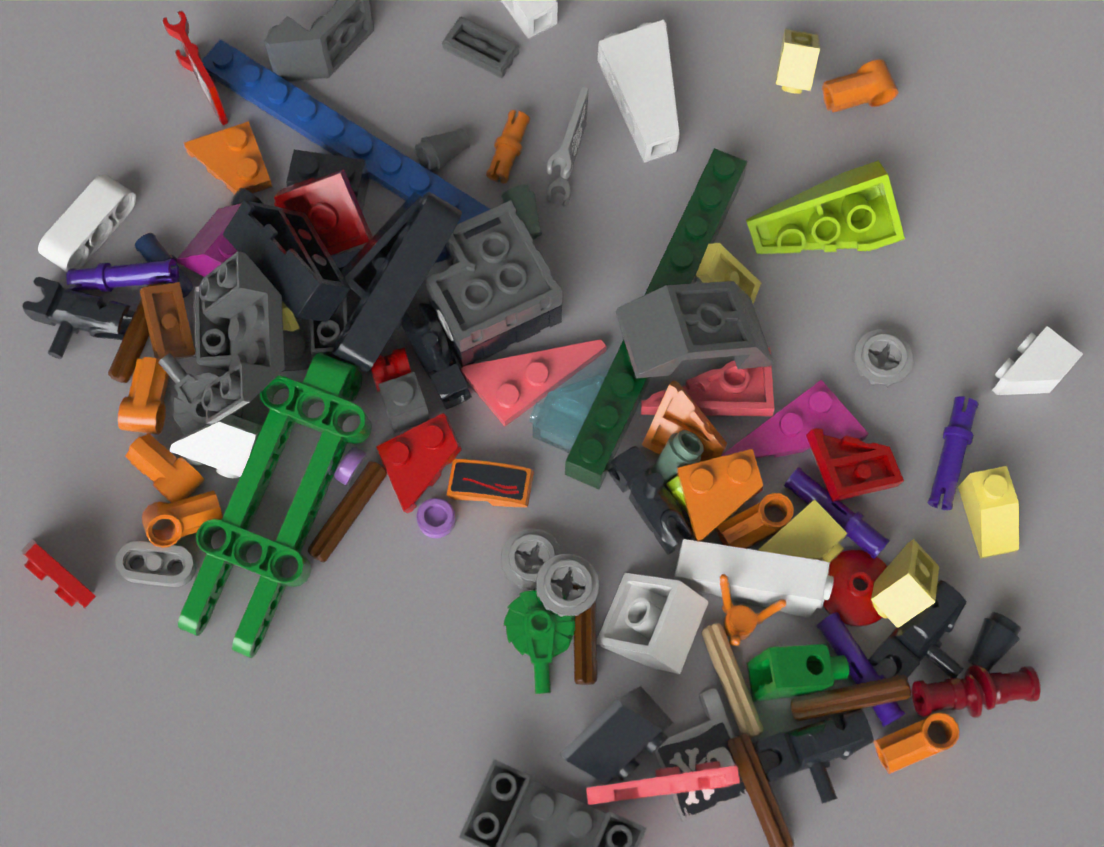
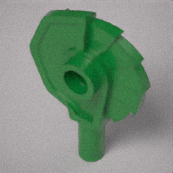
(538, 634)

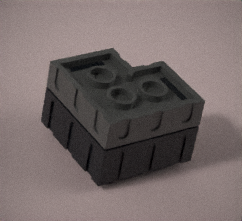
(494, 286)

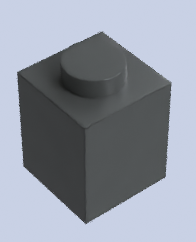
(404, 402)

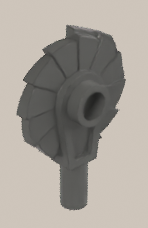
(190, 389)

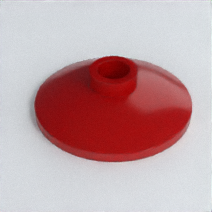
(854, 605)

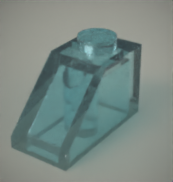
(564, 413)

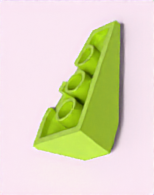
(840, 213)

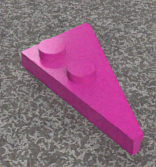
(787, 429)

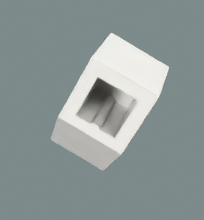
(1039, 367)
(220, 445)

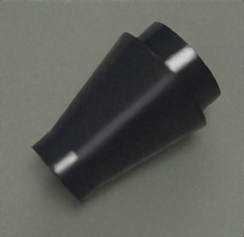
(994, 640)

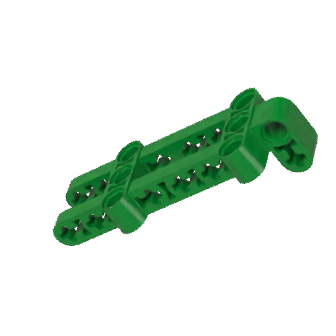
(337, 387)

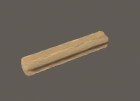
(732, 680)

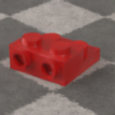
(330, 208)

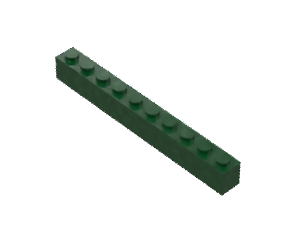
(621, 389)

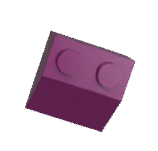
(210, 246)

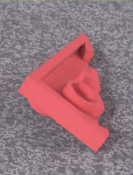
(520, 381)
(726, 392)
(667, 782)

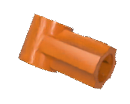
(868, 85)
(145, 406)
(170, 474)
(185, 517)
(752, 524)
(914, 744)

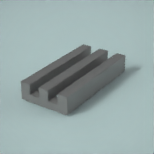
(477, 51)

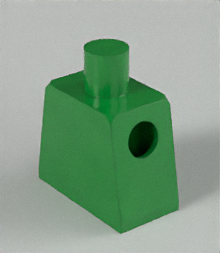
(794, 671)

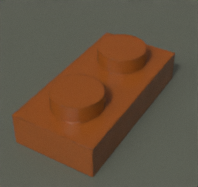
(167, 321)

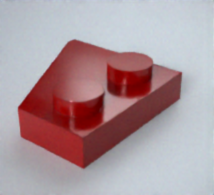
(418, 458)
(852, 465)
(44, 565)

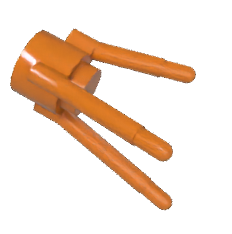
(741, 619)

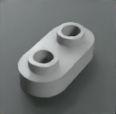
(156, 564)

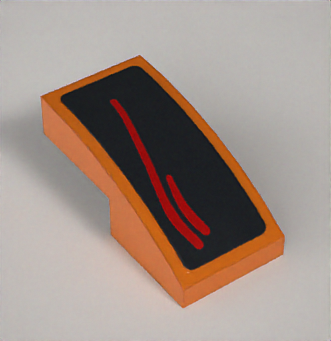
(490, 482)

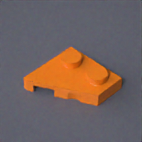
(232, 157)
(681, 413)
(718, 489)

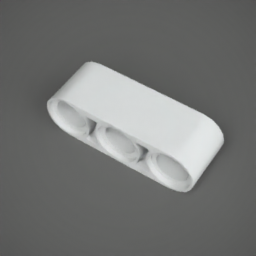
(87, 223)

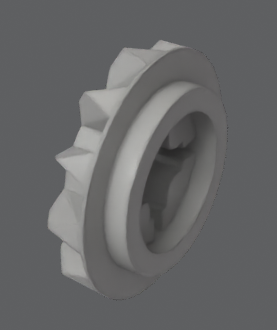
(899, 354)
(525, 543)
(582, 576)

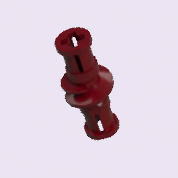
(976, 690)

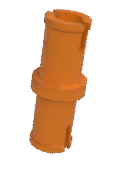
(508, 146)

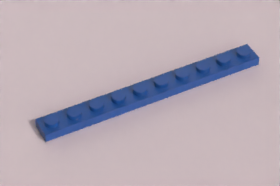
(330, 128)

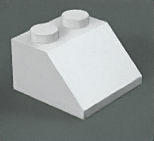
(653, 621)

